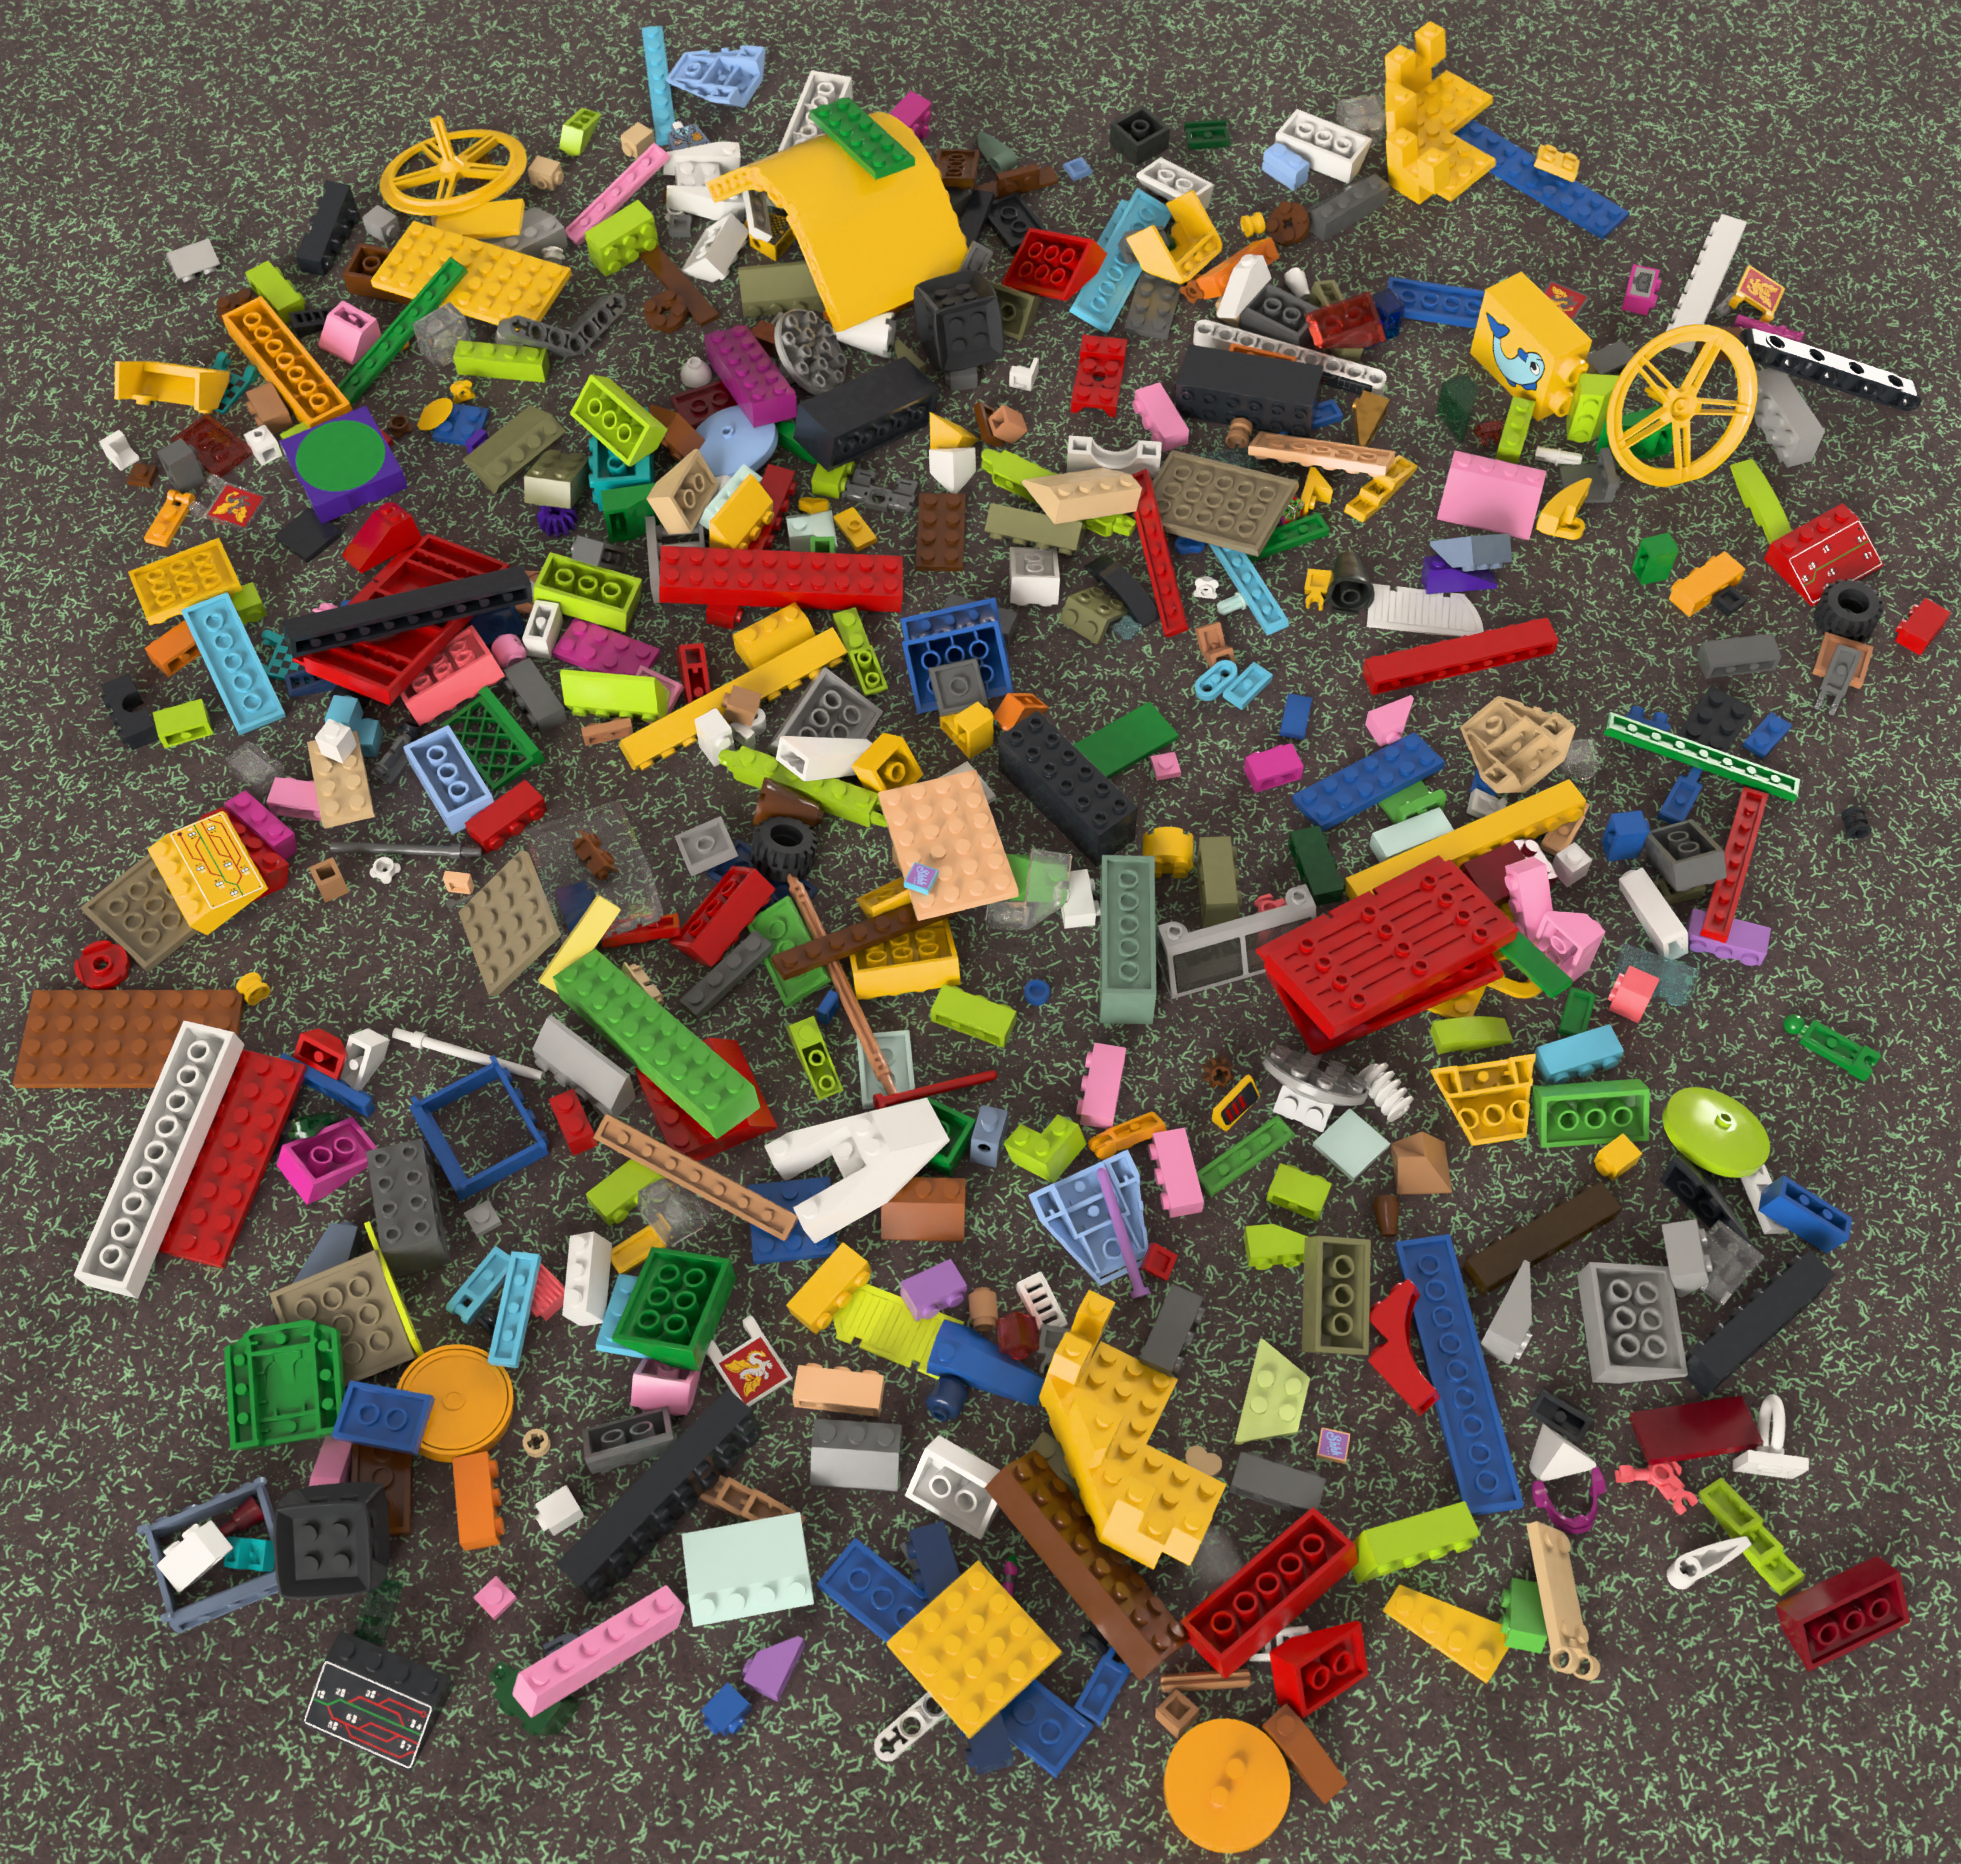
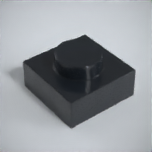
(1728, 600)

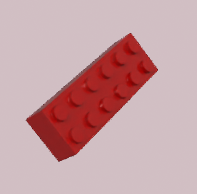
(1269, 1592)

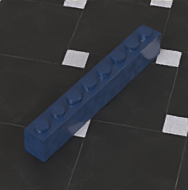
(936, 1572)

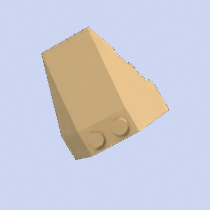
(1516, 744)

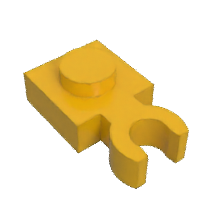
(1316, 586)

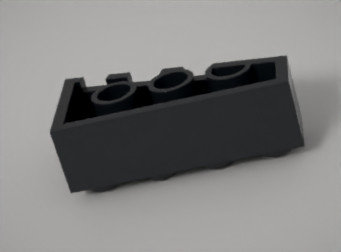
(328, 229)

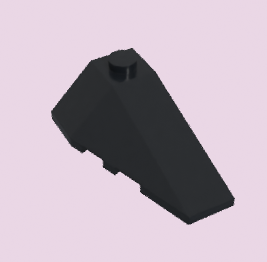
(1700, 1194)

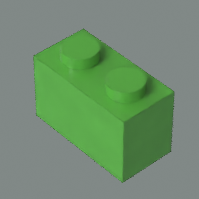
(1524, 1616)

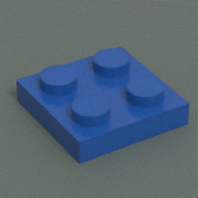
(461, 424)

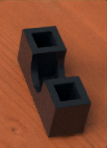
(137, 726)

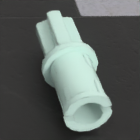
(1231, 604)

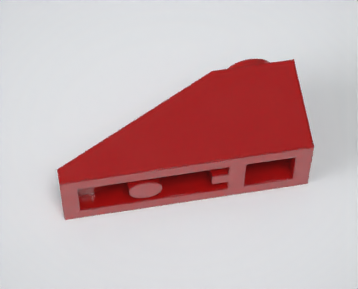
(693, 671)

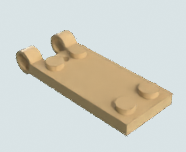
(1560, 1600)

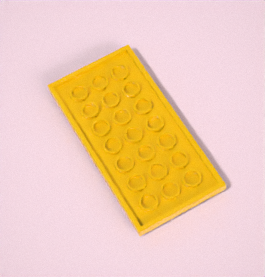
(497, 281)

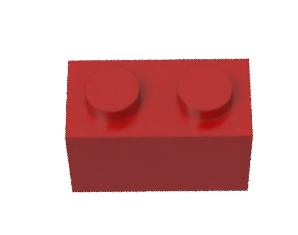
(1922, 626)
(573, 1122)

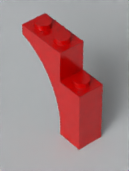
(1395, 1358)

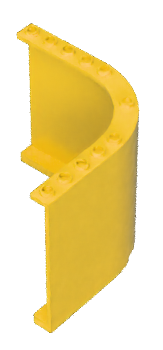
(857, 233)

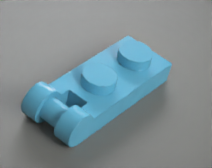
(480, 1286)

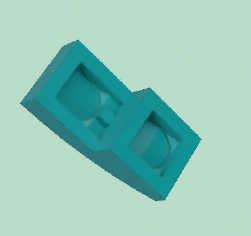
(250, 1554)

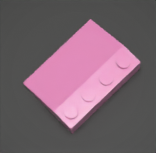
(1491, 495)

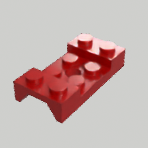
(1099, 358)

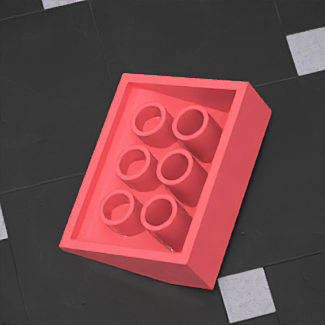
(452, 677)

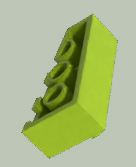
(1413, 1541)

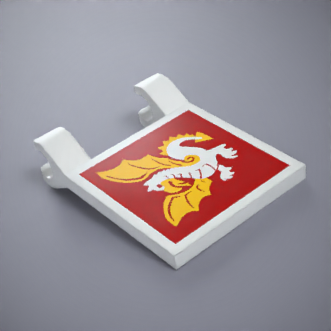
(752, 1368)

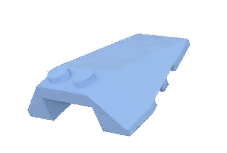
(721, 76)
(1081, 1221)

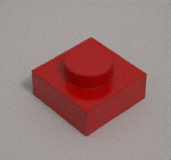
(1158, 1261)

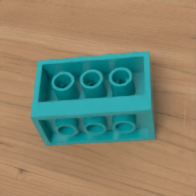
(612, 473)

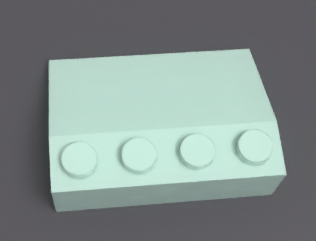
(747, 1569)

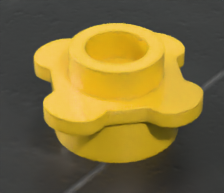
(460, 386)

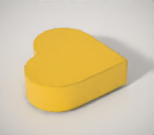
(813, 505)

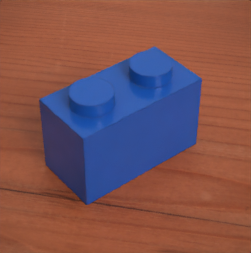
(1625, 835)

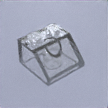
(672, 1211)

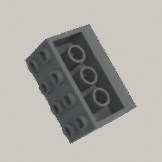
(408, 1207)

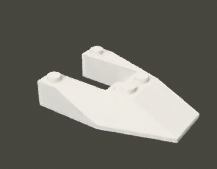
(874, 1154)

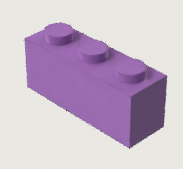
(1745, 941)

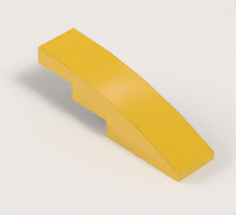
(1380, 489)

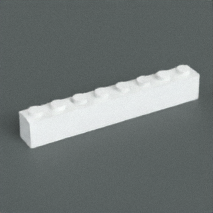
(1707, 276)

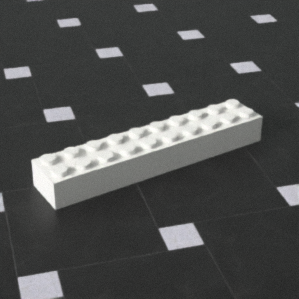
(159, 1160)

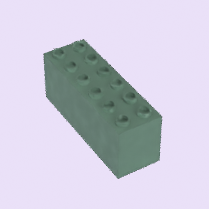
(1127, 940)

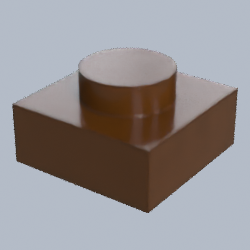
(142, 475)

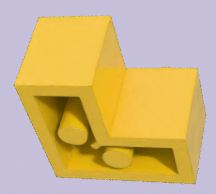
(970, 729)

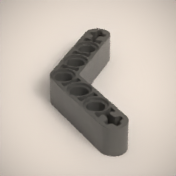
(561, 338)

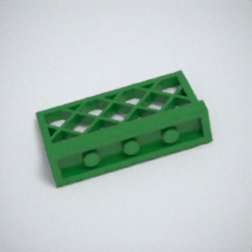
(512, 732)

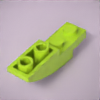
(859, 652)

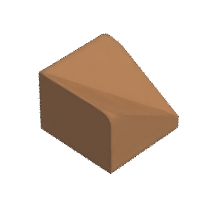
(1177, 1713)

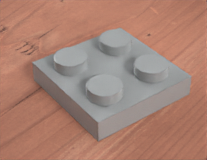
(706, 846)

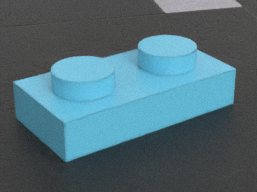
(1247, 686)

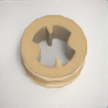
(528, 1440)

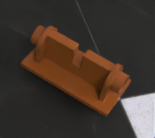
(589, 847)

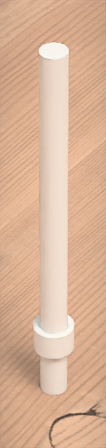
(421, 1040)

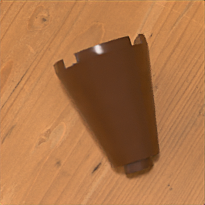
(782, 801)

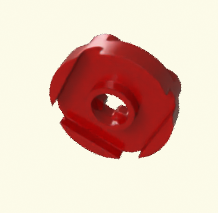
(109, 977)

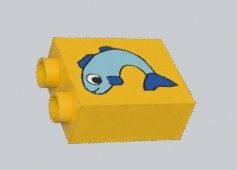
(1530, 345)

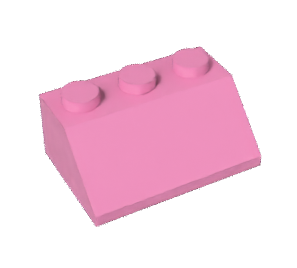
(1569, 941)

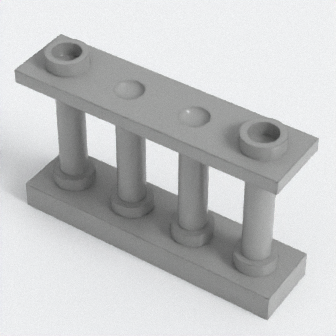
(656, 533)

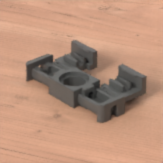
(862, 491)

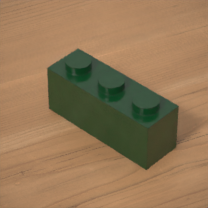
(1316, 865)

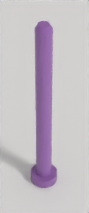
(1122, 1236)

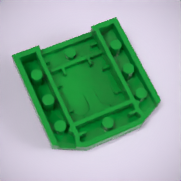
(284, 1384)

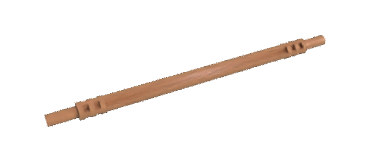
(844, 990)

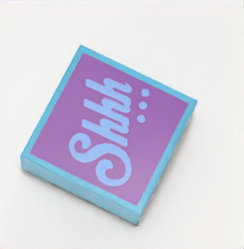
(921, 878)

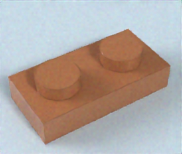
(598, 733)

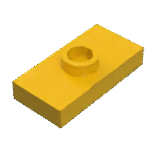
(855, 529)

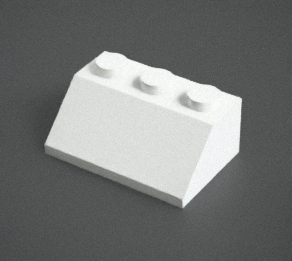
(1173, 181)
(716, 250)
(953, 1485)

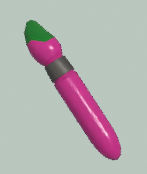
(1010, 1571)

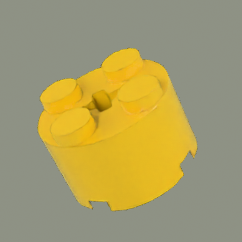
(1171, 851)

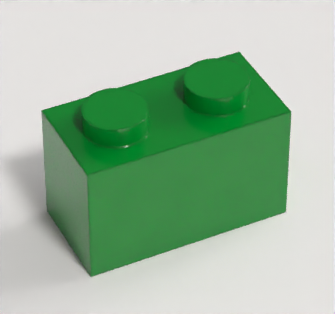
(1655, 558)

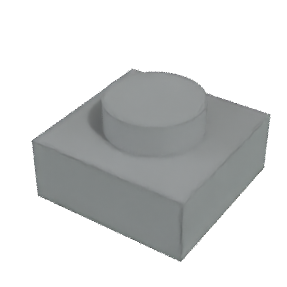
(482, 1218)

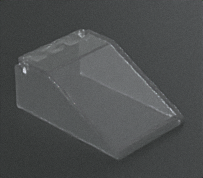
(561, 866)

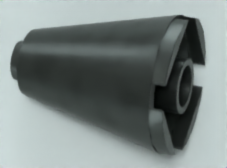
(1349, 585)

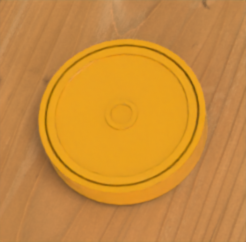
(470, 1400)
(1226, 1785)

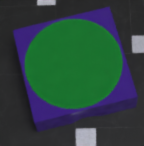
(343, 464)

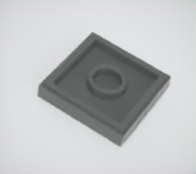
(957, 686)

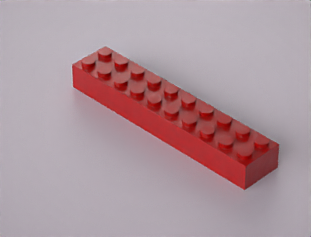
(780, 579)

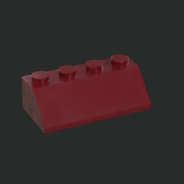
(1844, 1612)

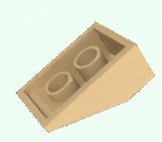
(683, 494)

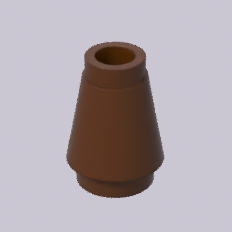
(1386, 1214)

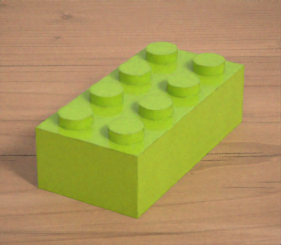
(588, 591)

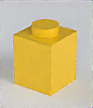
(1617, 1157)

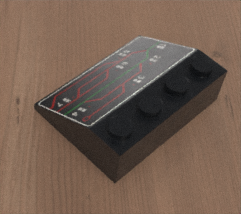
(377, 1700)

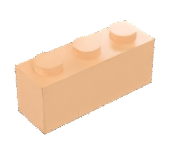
(838, 1390)

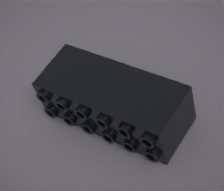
(1262, 389)
(865, 413)
(1067, 788)

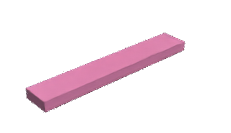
(617, 193)

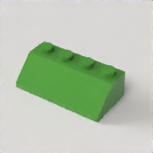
(1591, 1112)

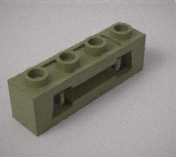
(1323, 295)

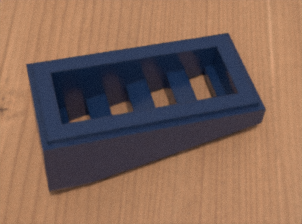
(306, 689)

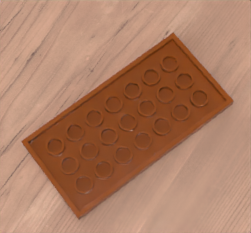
(113, 1034)

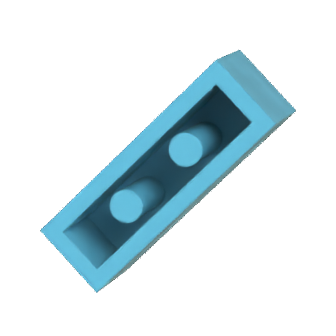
(1578, 1055)

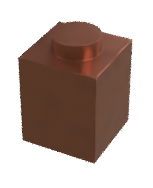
(765, 336)

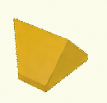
(948, 434)

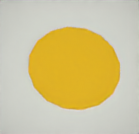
(435, 414)

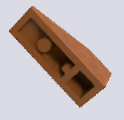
(1304, 1753)

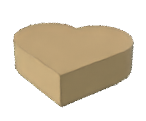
(1201, 1460)

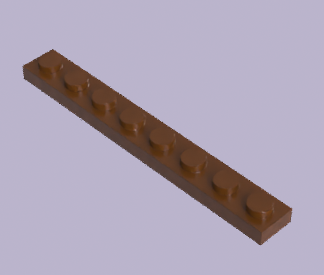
(850, 941)

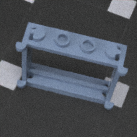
(229, 1599)

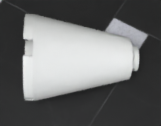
(871, 335)

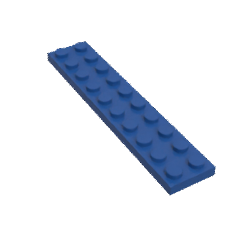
(1559, 194)
(1460, 1377)
(887, 1601)

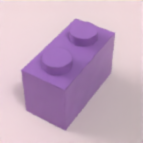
(933, 1290)

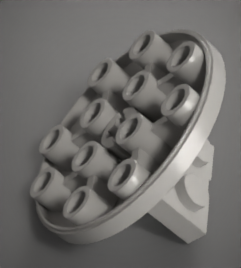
(808, 351)
(1309, 1092)

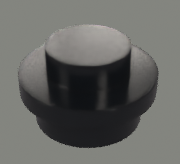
(410, 728)

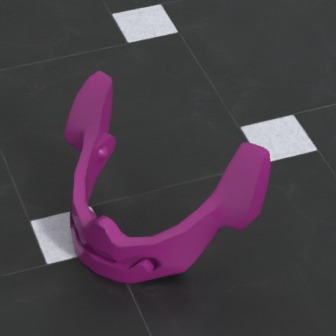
(1580, 1523)

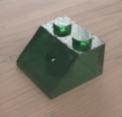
(1457, 404)

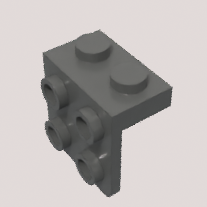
(1603, 477)

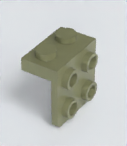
(1091, 613)

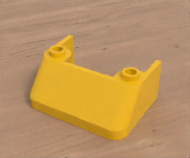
(1195, 241)
(170, 383)

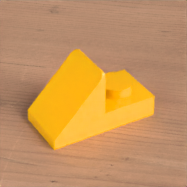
(1315, 490)

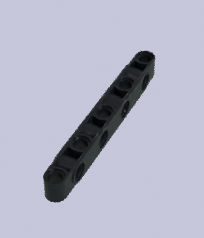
(1830, 370)

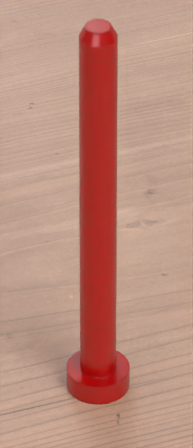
(884, 1101)

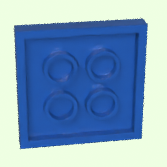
(799, 1246)

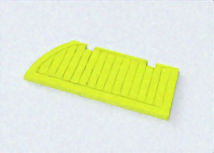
(395, 1293)
(888, 1327)

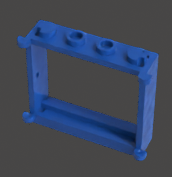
(422, 1114)

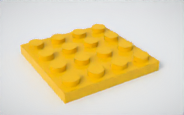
(184, 580)
(974, 1649)

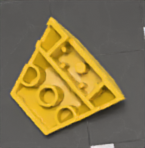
(1489, 1097)

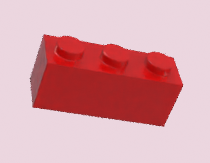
(506, 817)

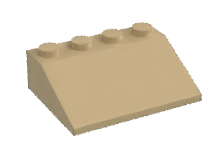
(1085, 494)

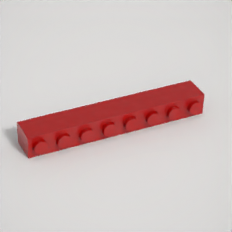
(779, 485)
(1459, 656)

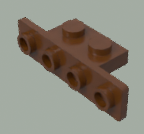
(1020, 180)

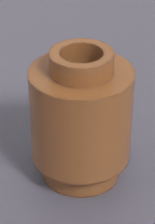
(983, 1309)

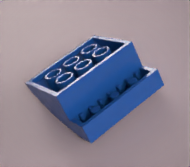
(952, 637)

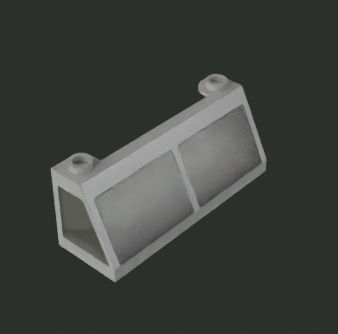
(1226, 950)

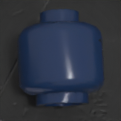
(946, 1398)

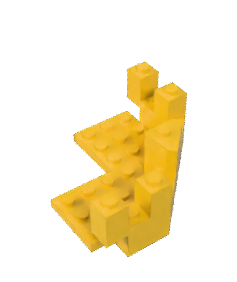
(1424, 116)
(1103, 1419)

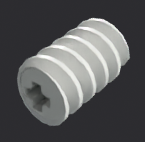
(1385, 1091)

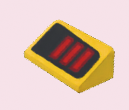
(1235, 1103)

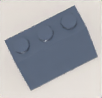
(1475, 551)

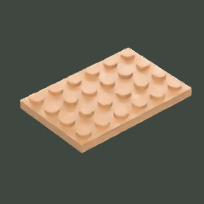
(951, 830)

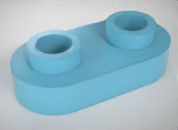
(1215, 681)

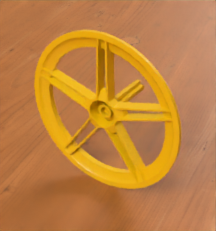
(451, 169)
(1682, 404)

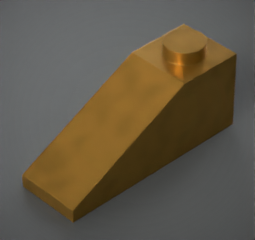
(1368, 416)

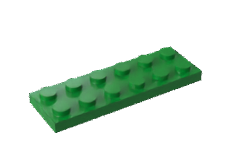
(862, 138)

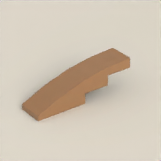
(744, 1502)

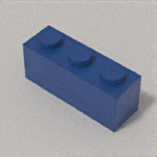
(1805, 1214)

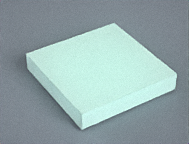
(1351, 1144)

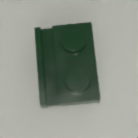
(1207, 134)

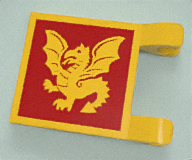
(1759, 292)

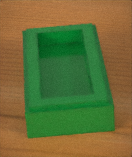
(1576, 1012)

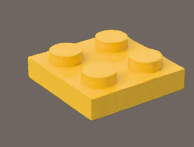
(1557, 163)

